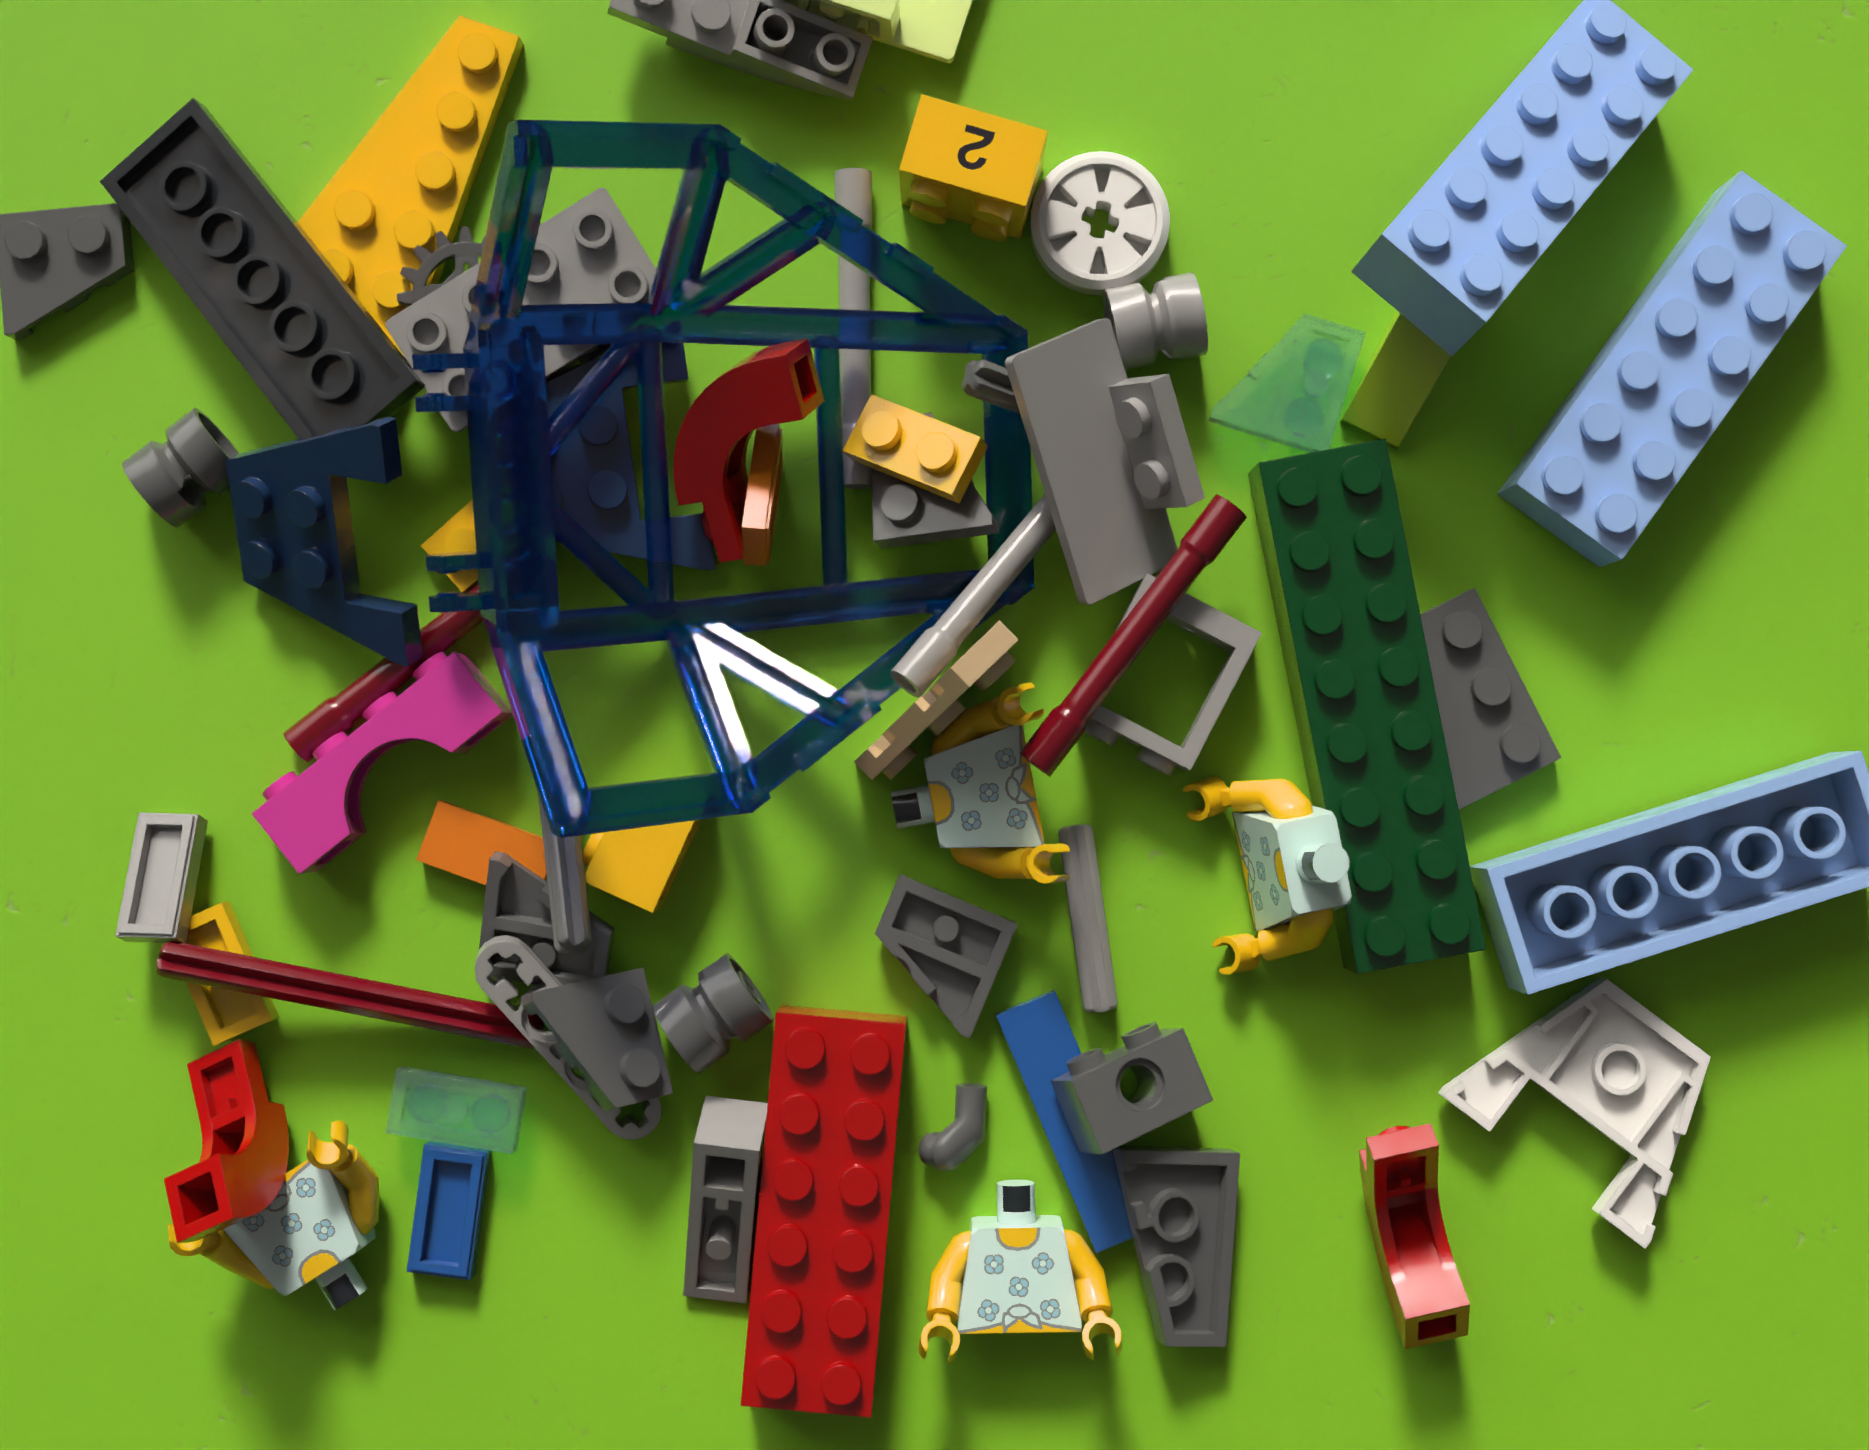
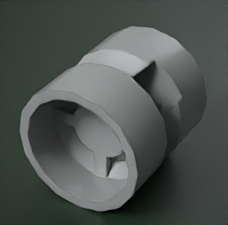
(1164, 320)

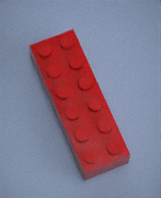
(823, 1211)

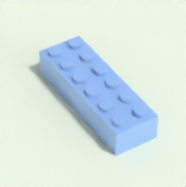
(1522, 173)
(1672, 370)
(1678, 872)

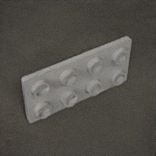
(577, 259)
(1105, 456)

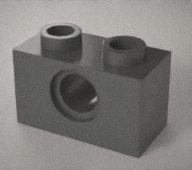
(1167, 1088)

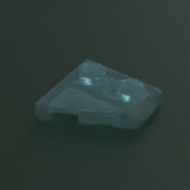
(1296, 386)

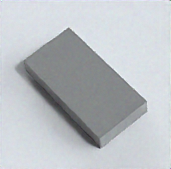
(161, 878)

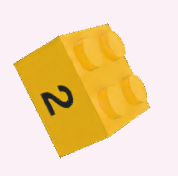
(971, 168)

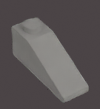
(724, 1199)

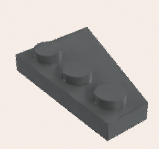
(1482, 701)
(1183, 1236)

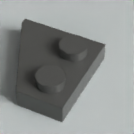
(58, 260)
(916, 516)
(520, 908)
(946, 947)
(607, 1035)

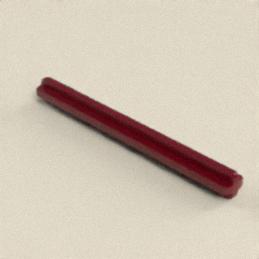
(340, 993)

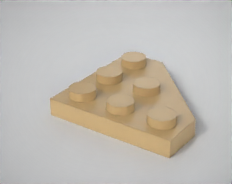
(939, 705)

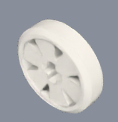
(1134, 206)

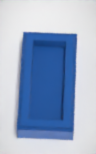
(448, 1210)

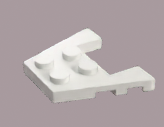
(1614, 1071)

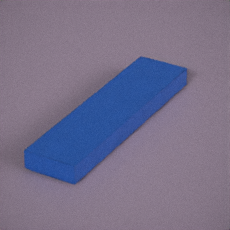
(1041, 1047)

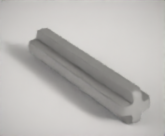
(1088, 919)

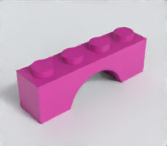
(320, 809)

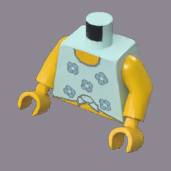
(984, 793)
(1288, 862)
(308, 1229)
(1018, 1278)

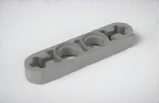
(544, 1041)

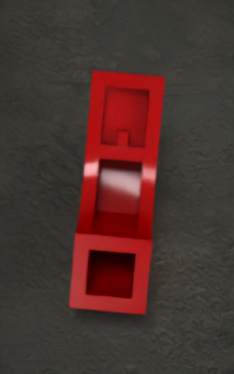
(241, 1146)

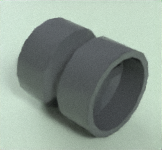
(183, 469)
(708, 1016)

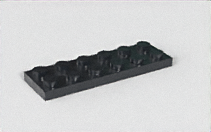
(259, 278)

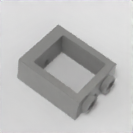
(1212, 627)

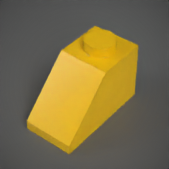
(638, 861)

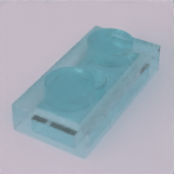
(456, 1110)

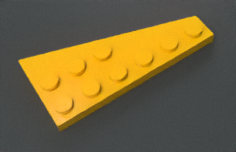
(414, 167)

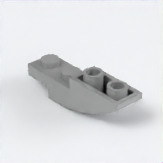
(759, 39)

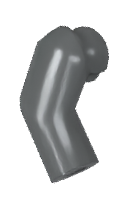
(963, 1135)

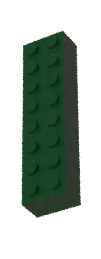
(1367, 703)

